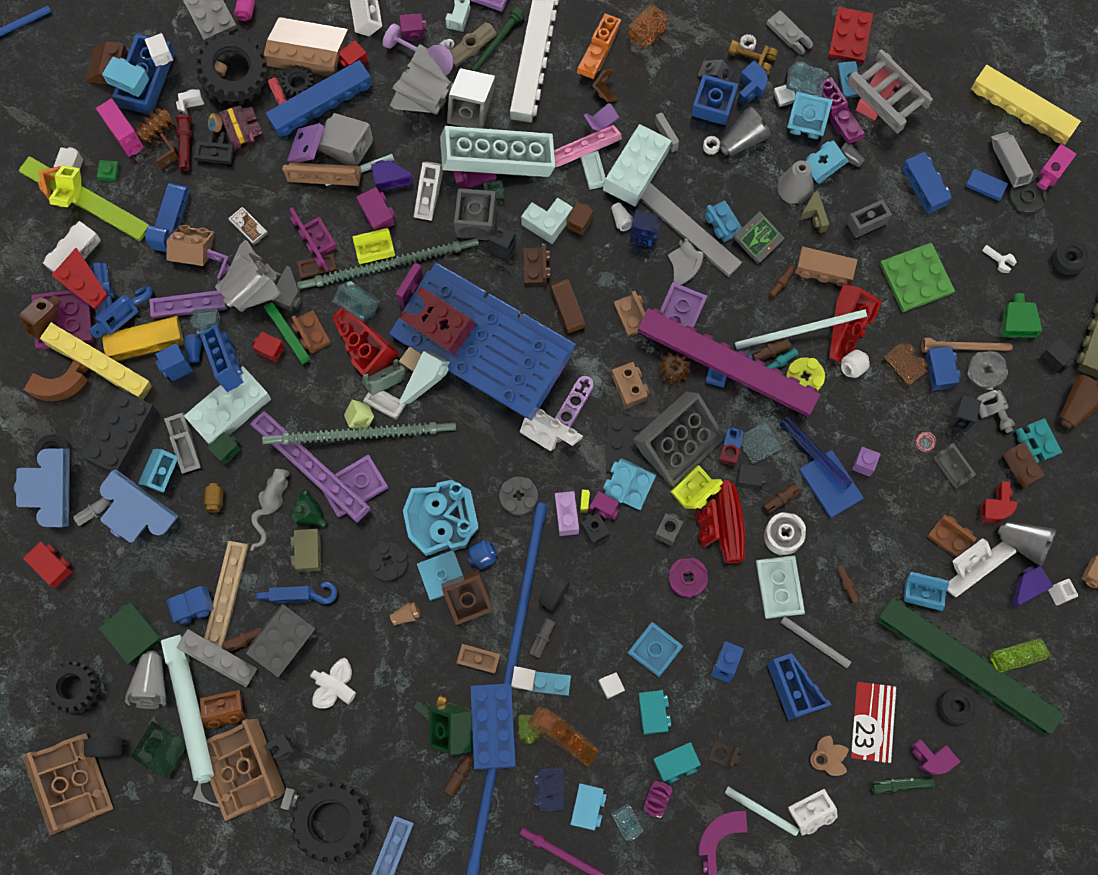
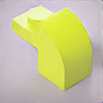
(68, 186)

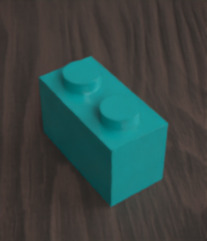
(653, 712)
(676, 763)

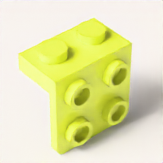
(695, 488)

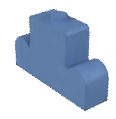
(46, 487)
(133, 509)

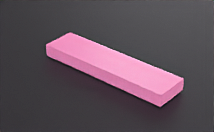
(586, 145)

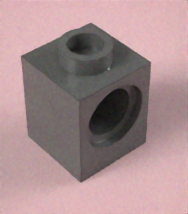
(665, 536)

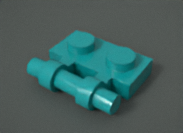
(1042, 438)

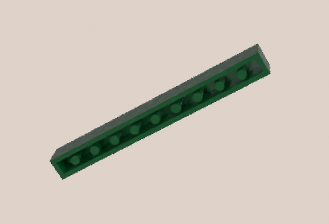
(970, 667)

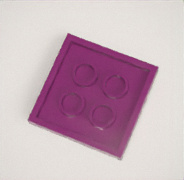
(74, 316)

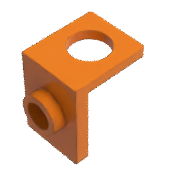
(45, 177)

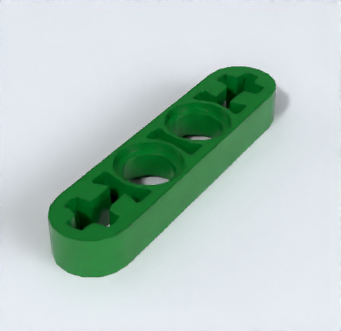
(287, 333)

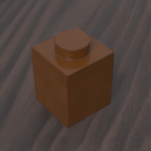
(580, 218)

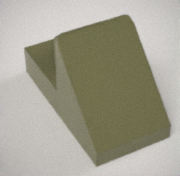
(816, 210)

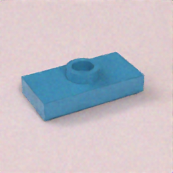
(845, 70)

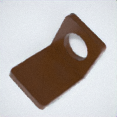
(603, 91)
(172, 154)

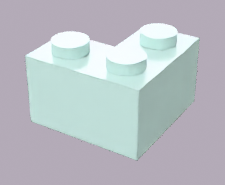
(547, 223)

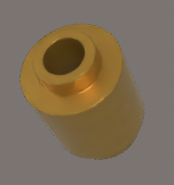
(213, 497)

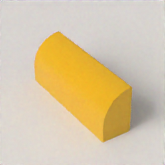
(143, 339)

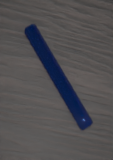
(800, 436)

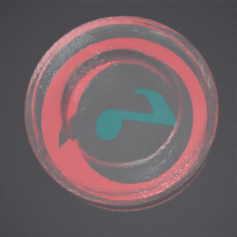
(925, 441)

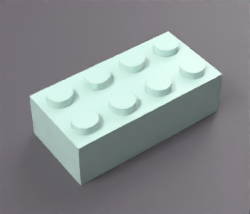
(637, 165)
(227, 410)

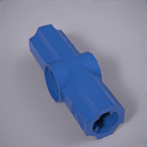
(100, 271)

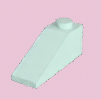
(427, 373)

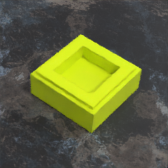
(584, 501)

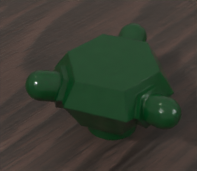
(307, 511)

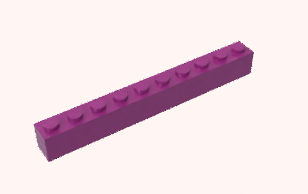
(728, 362)

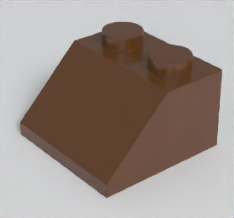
(101, 57)

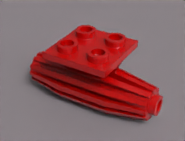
(724, 521)

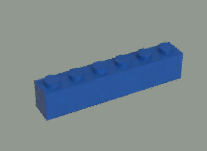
(319, 99)

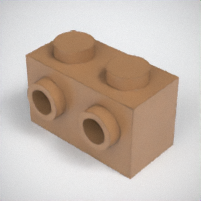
(630, 385)

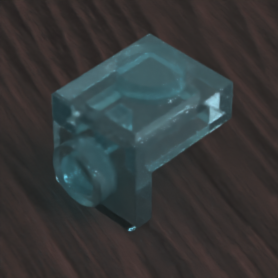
(627, 822)

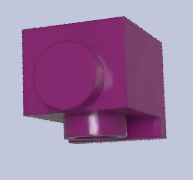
(604, 506)

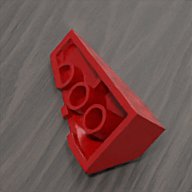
(846, 334)
(365, 345)

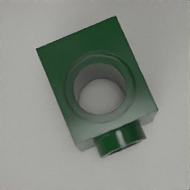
(224, 448)

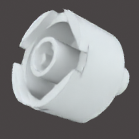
(784, 523)

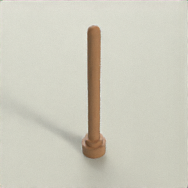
(928, 343)

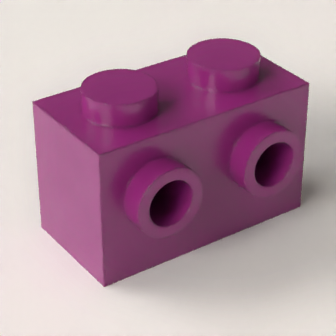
(375, 210)

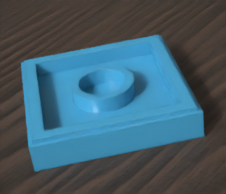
(655, 649)

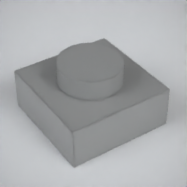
(289, 799)

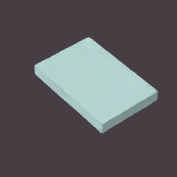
(780, 587)

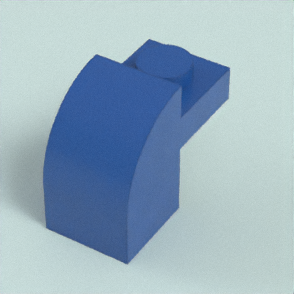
(755, 80)

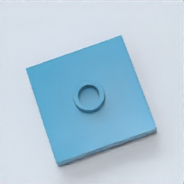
(437, 571)

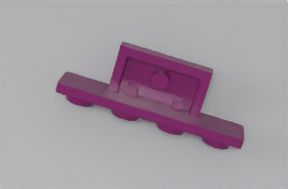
(318, 237)

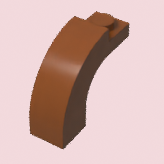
(60, 387)

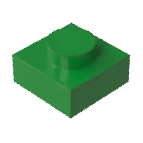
(108, 170)

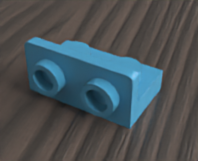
(723, 220)

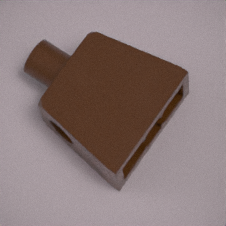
(39, 315)

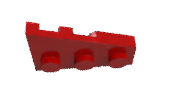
(80, 280)

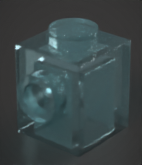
(204, 319)

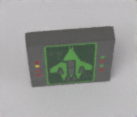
(758, 237)

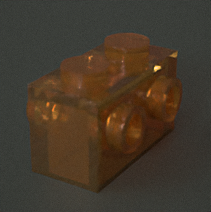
(647, 26)

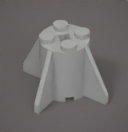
(422, 86)
(248, 280)

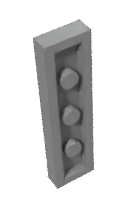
(216, 658)

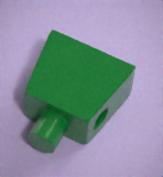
(1020, 318)

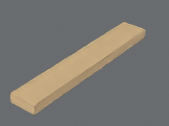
(226, 593)

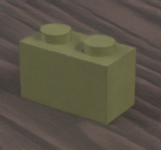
(306, 550)

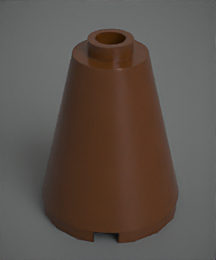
(1080, 403)

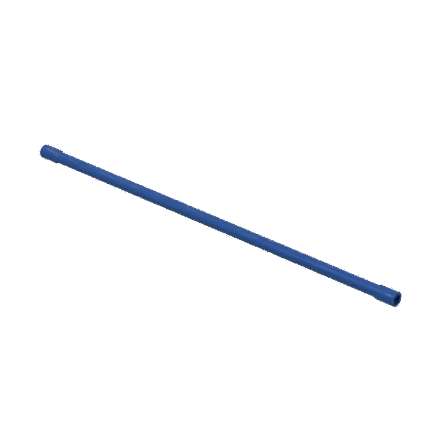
(539, 518)

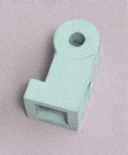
(459, 17)

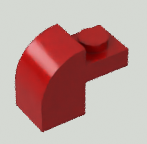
(998, 510)

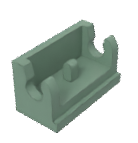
(384, 378)

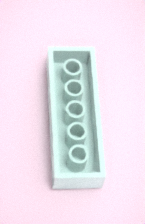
(497, 151)

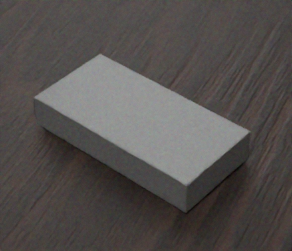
(666, 131)

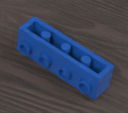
(222, 358)

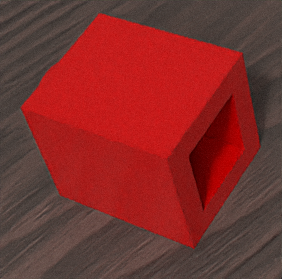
(352, 54)
(268, 346)

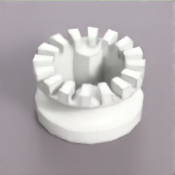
(748, 38)
(714, 149)

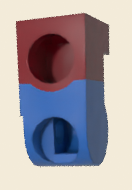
(731, 446)

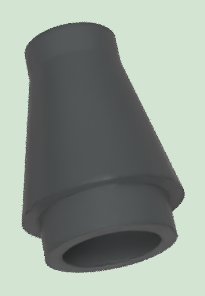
(852, 154)

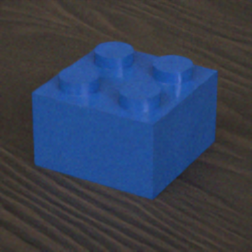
(714, 99)

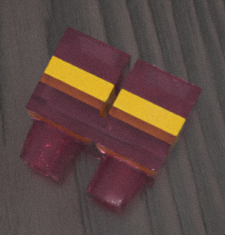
(236, 124)

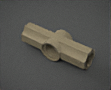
(478, 38)

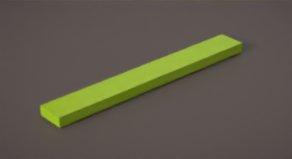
(93, 203)

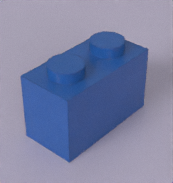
(173, 363)
(942, 368)

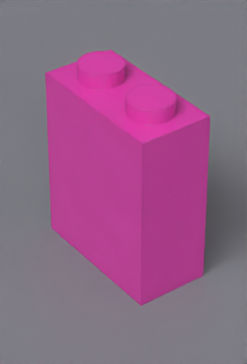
(120, 127)

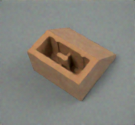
(189, 245)

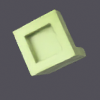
(358, 415)

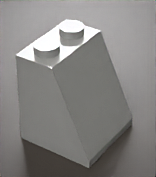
(470, 99)
(345, 139)

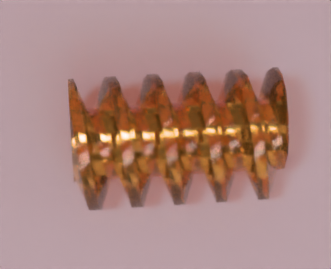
(153, 125)

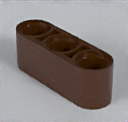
(567, 306)

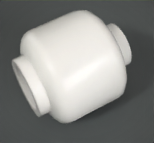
(855, 363)

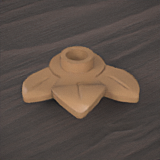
(832, 756)

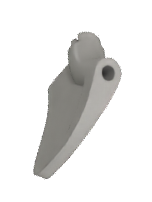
(685, 262)

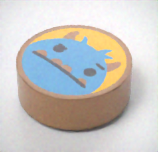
(215, 122)

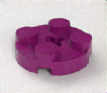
(676, 578)

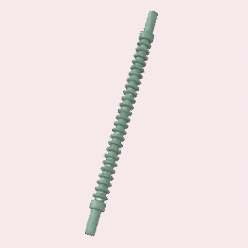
(320, 280)
(285, 438)

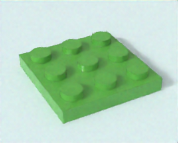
(917, 277)

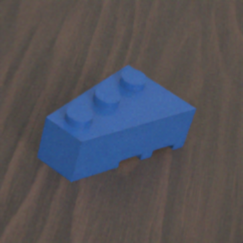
(795, 688)

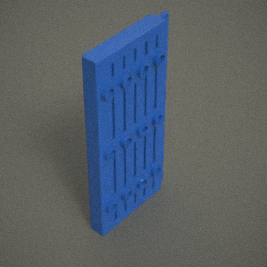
(503, 354)

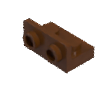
(535, 265)

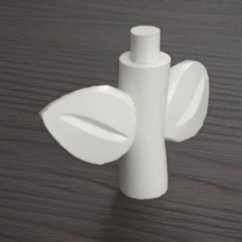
(333, 685)

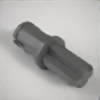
(542, 637)

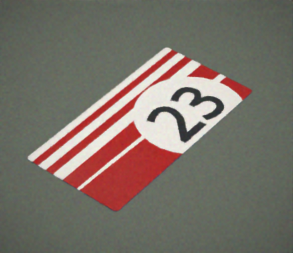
(873, 722)

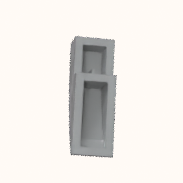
(182, 442)

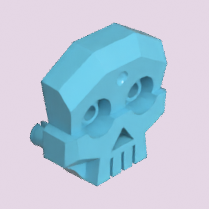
(425, 521)

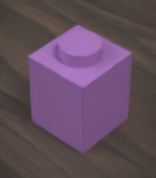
(866, 461)

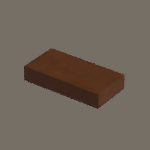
(309, 268)

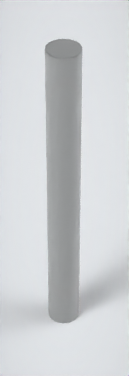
(816, 642)

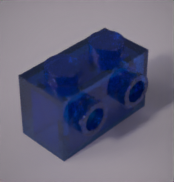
(644, 228)
(550, 789)

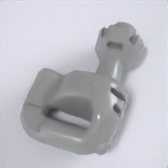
(998, 407)

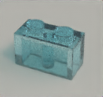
(356, 300)

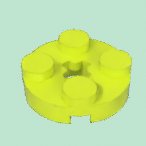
(811, 367)

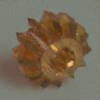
(675, 361)

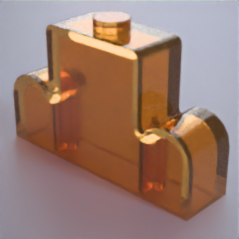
(563, 735)

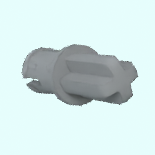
(92, 511)

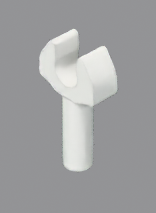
(1000, 259)

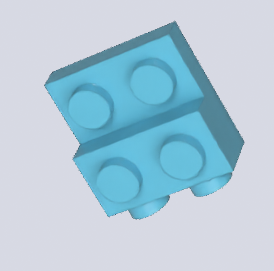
(809, 115)
(629, 483)

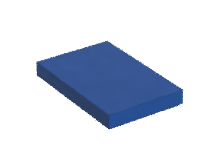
(827, 491)

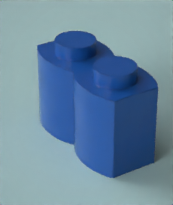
(190, 605)

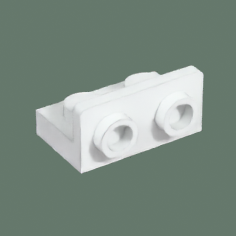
(813, 812)

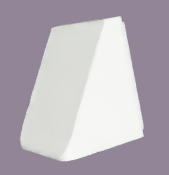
(1063, 592)
(523, 678)
(611, 685)

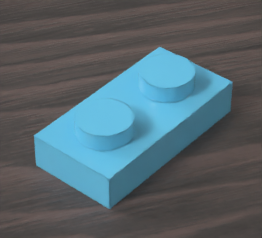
(551, 684)

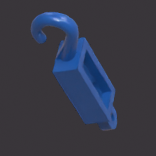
(121, 310)
(297, 594)

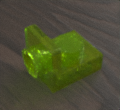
(526, 732)

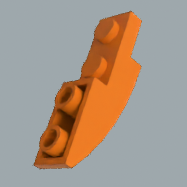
(599, 46)

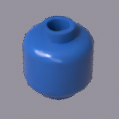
(482, 554)

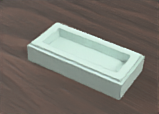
(593, 170)

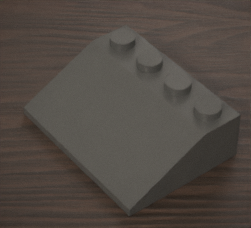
(680, 437)

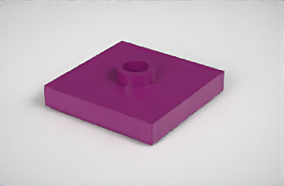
(409, 285)

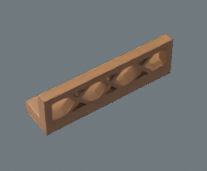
(322, 173)

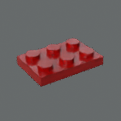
(850, 35)

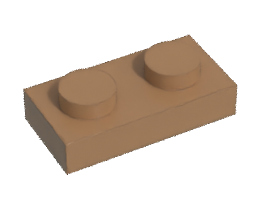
(478, 659)

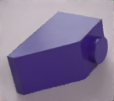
(390, 175)
(1031, 585)

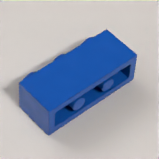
(926, 182)

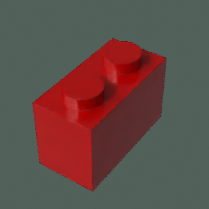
(48, 564)

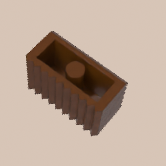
(1023, 465)

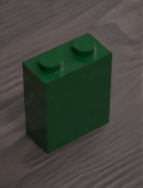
(130, 633)

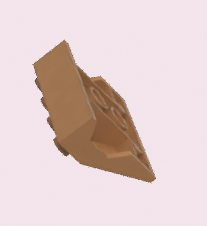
(305, 45)
(243, 753)
(67, 784)

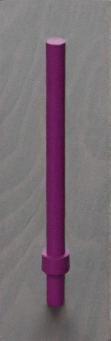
(539, 841)

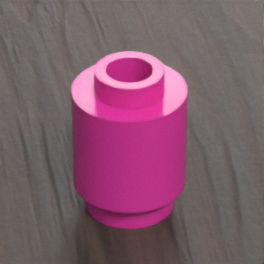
(244, 9)

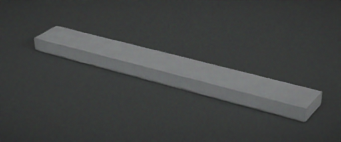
(690, 230)

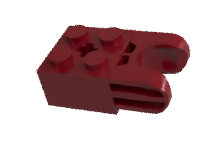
(435, 319)

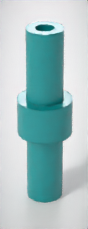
(782, 360)

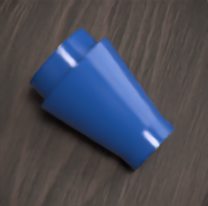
(193, 347)

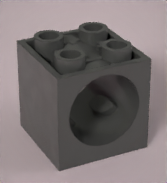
(475, 214)

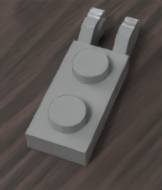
(789, 32)

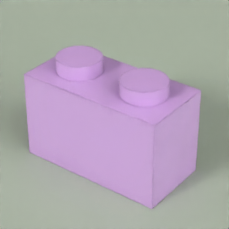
(566, 513)

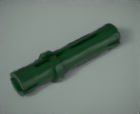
(906, 784)

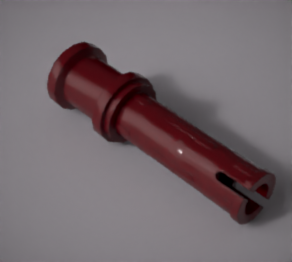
(184, 134)

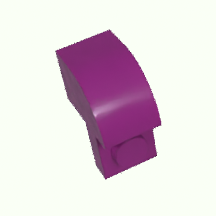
(936, 763)

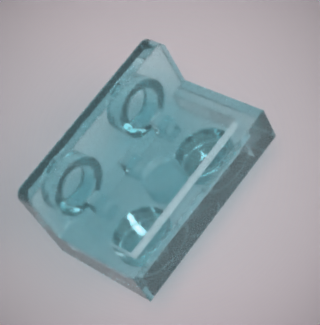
(806, 79)

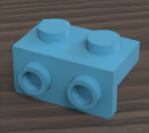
(925, 591)

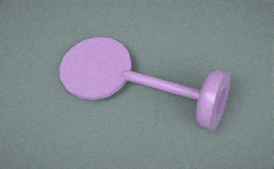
(440, 53)

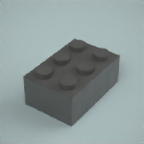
(279, 640)

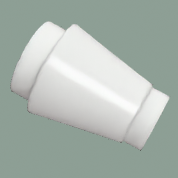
(622, 217)

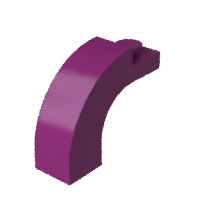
(721, 826)

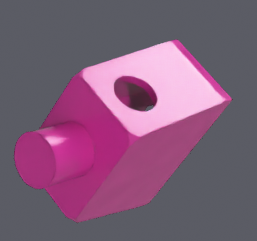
(1055, 167)

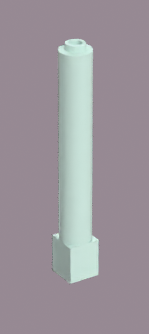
(188, 710)

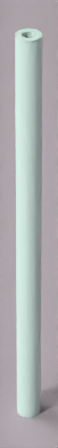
(801, 329)

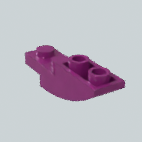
(840, 115)

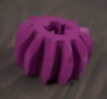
(657, 799)

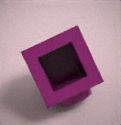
(412, 27)

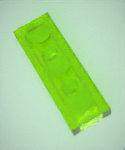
(1020, 655)

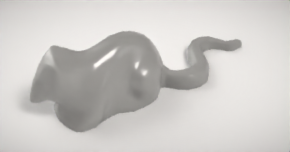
(270, 501)

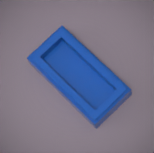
(986, 184)

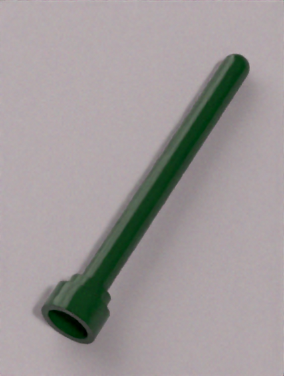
(516, 16)

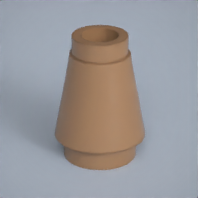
(405, 614)

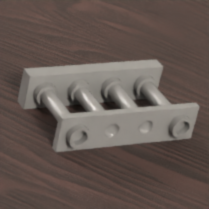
(883, 107)

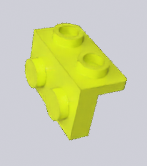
(373, 246)

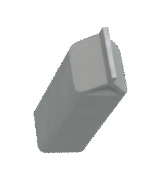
(1012, 159)

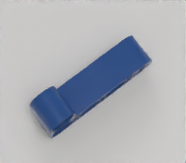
(168, 217)

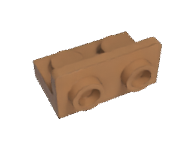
(630, 312)

